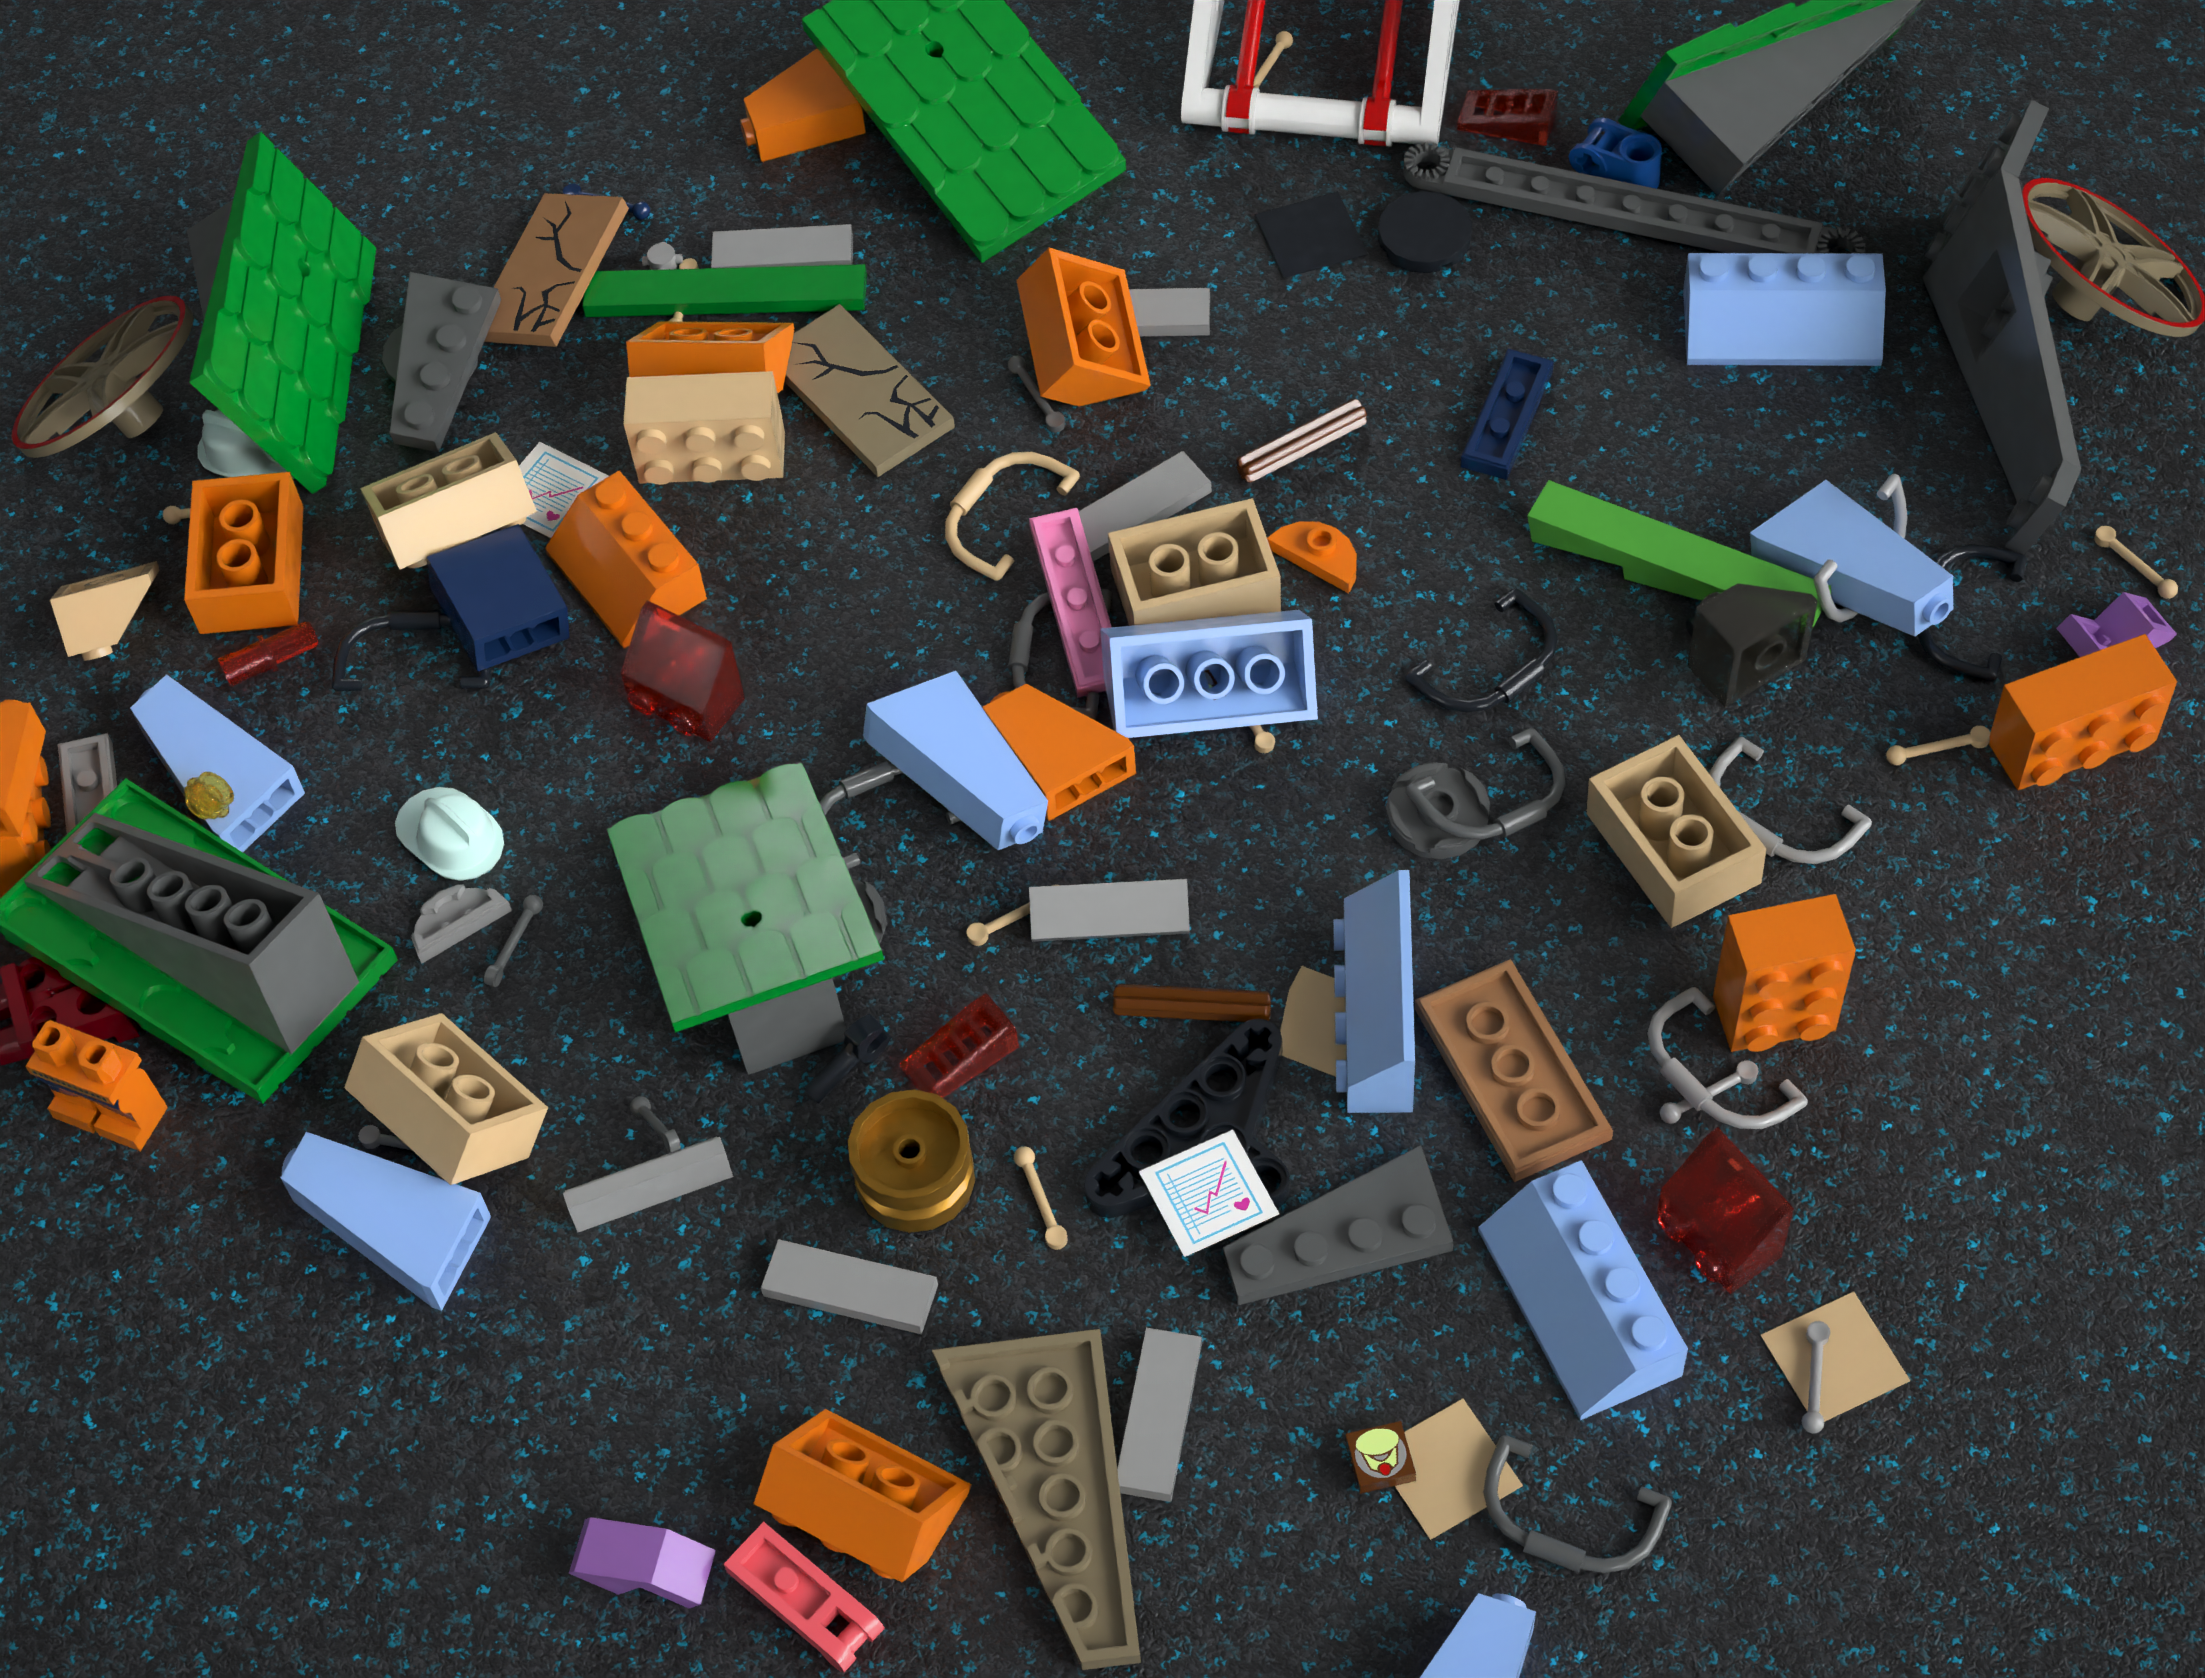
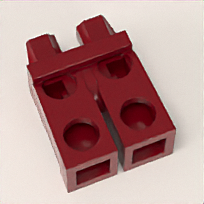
(39, 994)

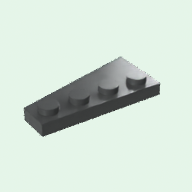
(438, 351)
(1351, 1231)

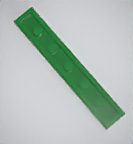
(726, 290)

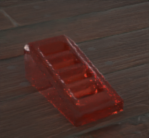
(1532, 108)
(965, 1024)

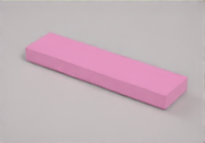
(1073, 595)

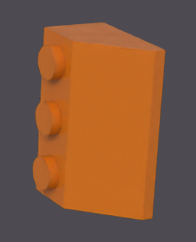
(1081, 329)
(711, 349)
(623, 556)
(860, 1494)

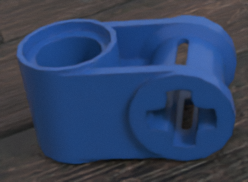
(1618, 154)

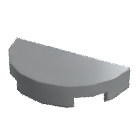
(455, 916)

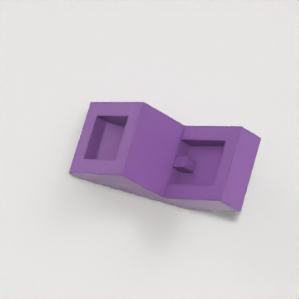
(2120, 621)
(642, 1556)

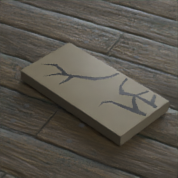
(863, 392)

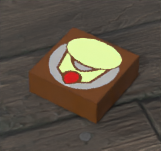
(1380, 1457)

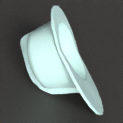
(230, 451)
(450, 833)

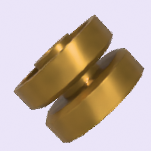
(911, 1160)

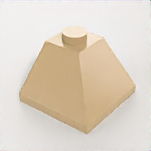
(99, 609)

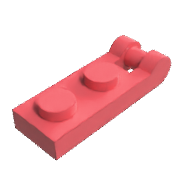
(802, 1595)

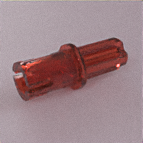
(267, 653)

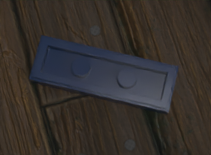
(1507, 414)

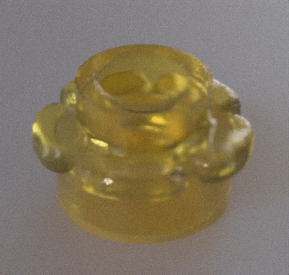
(208, 796)

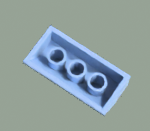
(1784, 309)
(1257, 659)
(1377, 998)
(1583, 1291)

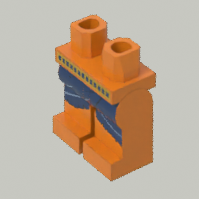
(96, 1085)

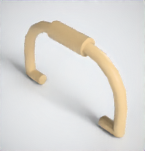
(974, 489)

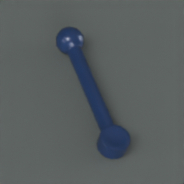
(640, 210)

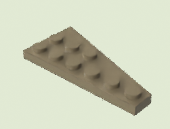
(1050, 1451)

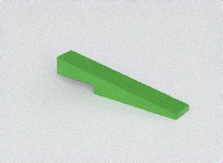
(1650, 549)

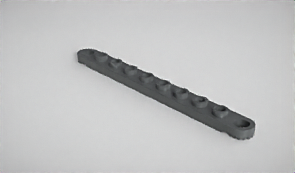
(1619, 204)

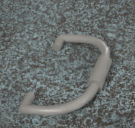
(1892, 487)
(1773, 842)
(1693, 1090)

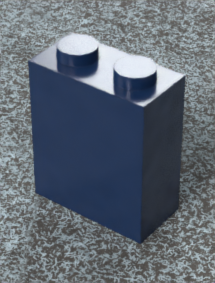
(498, 597)

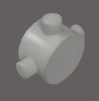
(662, 257)

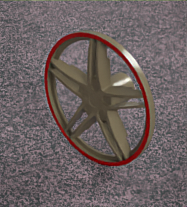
(2107, 264)
(107, 385)

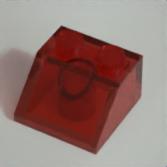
(681, 673)
(1725, 1213)

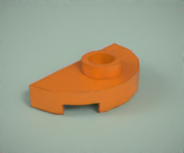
(1318, 550)

